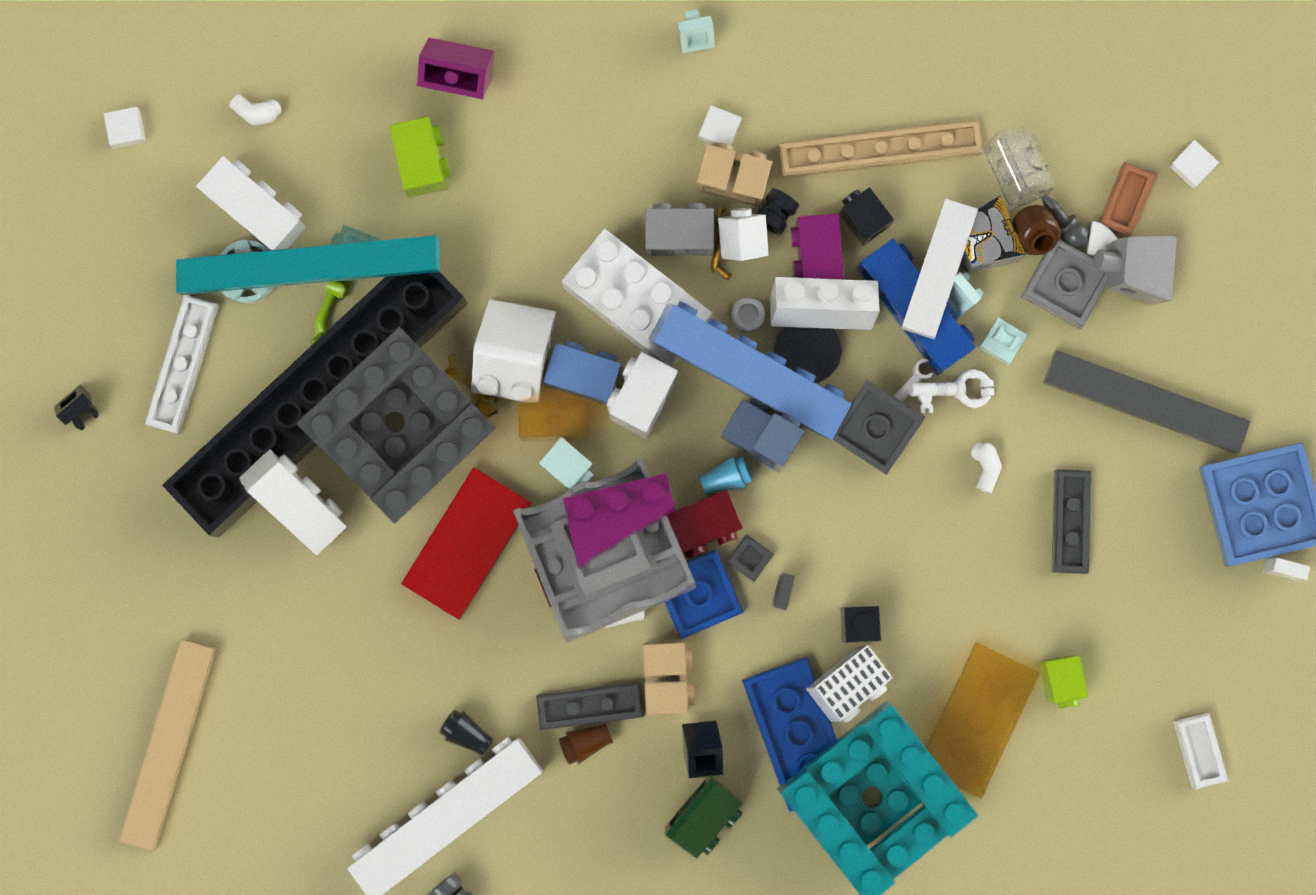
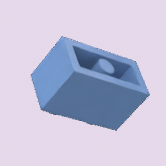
(582, 373)

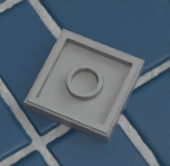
(1066, 284)

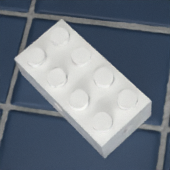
(626, 292)

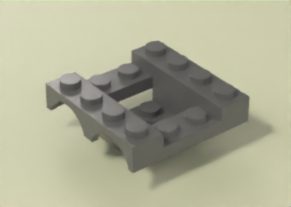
(436, 433)

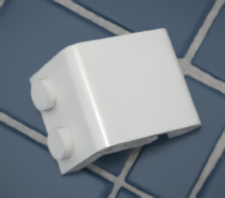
(512, 351)

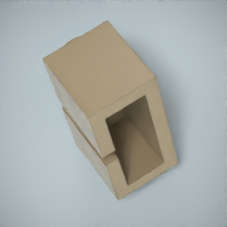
(733, 174)
(666, 678)

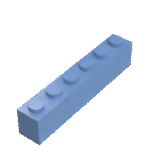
(749, 370)

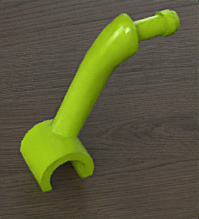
(333, 289)

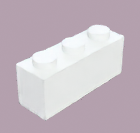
(252, 204)
(824, 303)
(294, 501)

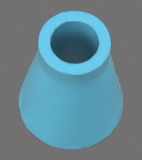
(727, 476)

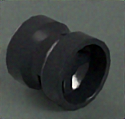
(778, 210)

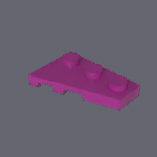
(614, 513)

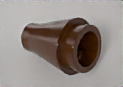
(583, 743)

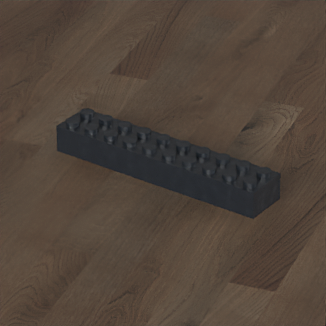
(210, 480)

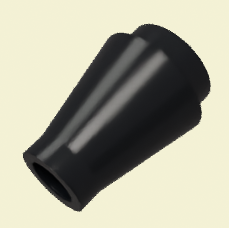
(465, 732)

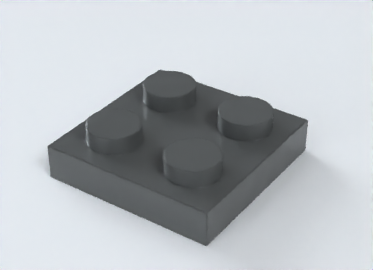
(878, 427)

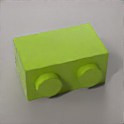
(419, 156)

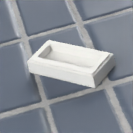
(1200, 751)

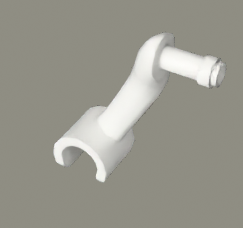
(917, 377)

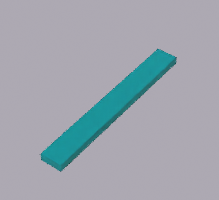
(308, 265)

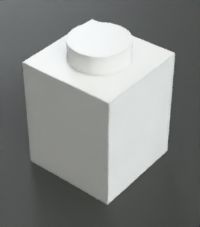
(743, 235)

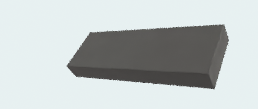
(1071, 521)
(589, 706)

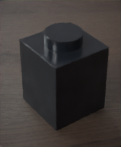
(865, 215)
(860, 624)
(702, 749)

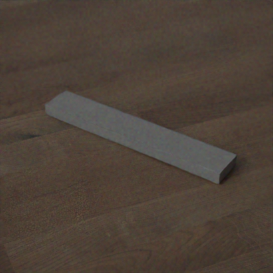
(1146, 402)

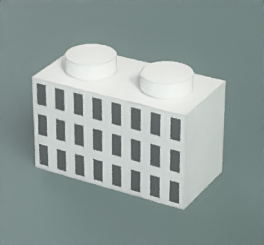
(849, 684)

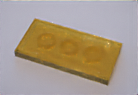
(980, 717)

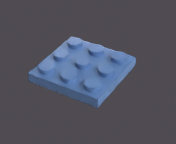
(1262, 504)

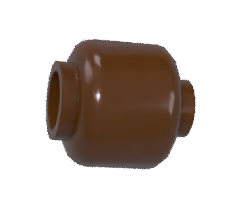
(1036, 229)

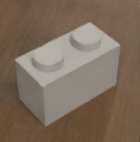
(679, 230)

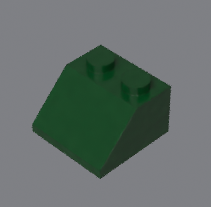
(703, 818)

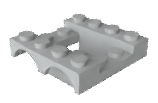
(614, 584)

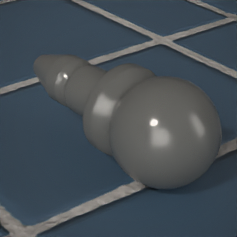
(1072, 232)

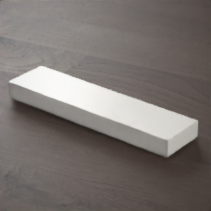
(939, 269)
(181, 364)

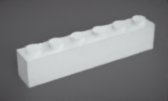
(445, 819)

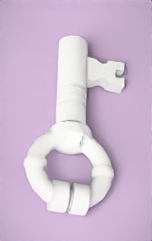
(957, 389)

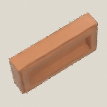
(1127, 199)

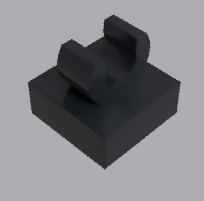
(73, 405)

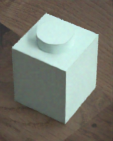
(567, 464)

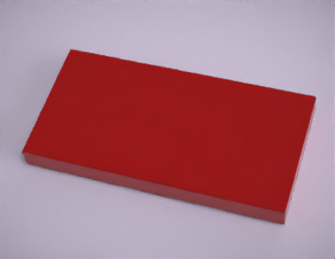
(465, 544)

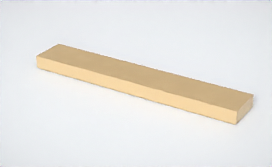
(880, 148)
(167, 745)

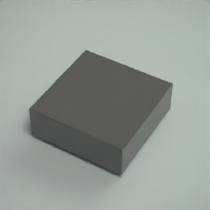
(750, 558)
(783, 591)

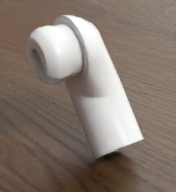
(258, 113)
(990, 463)

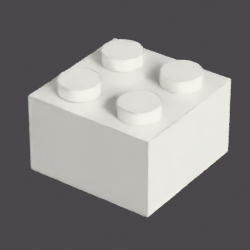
(642, 395)

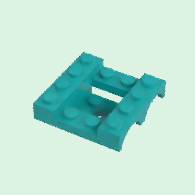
(892, 758)

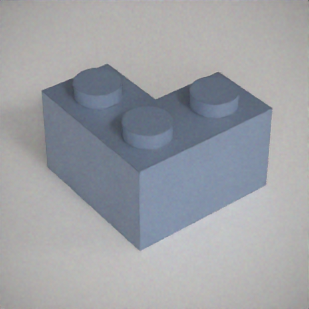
(761, 435)

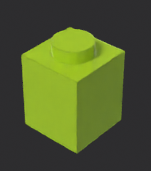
(1064, 680)

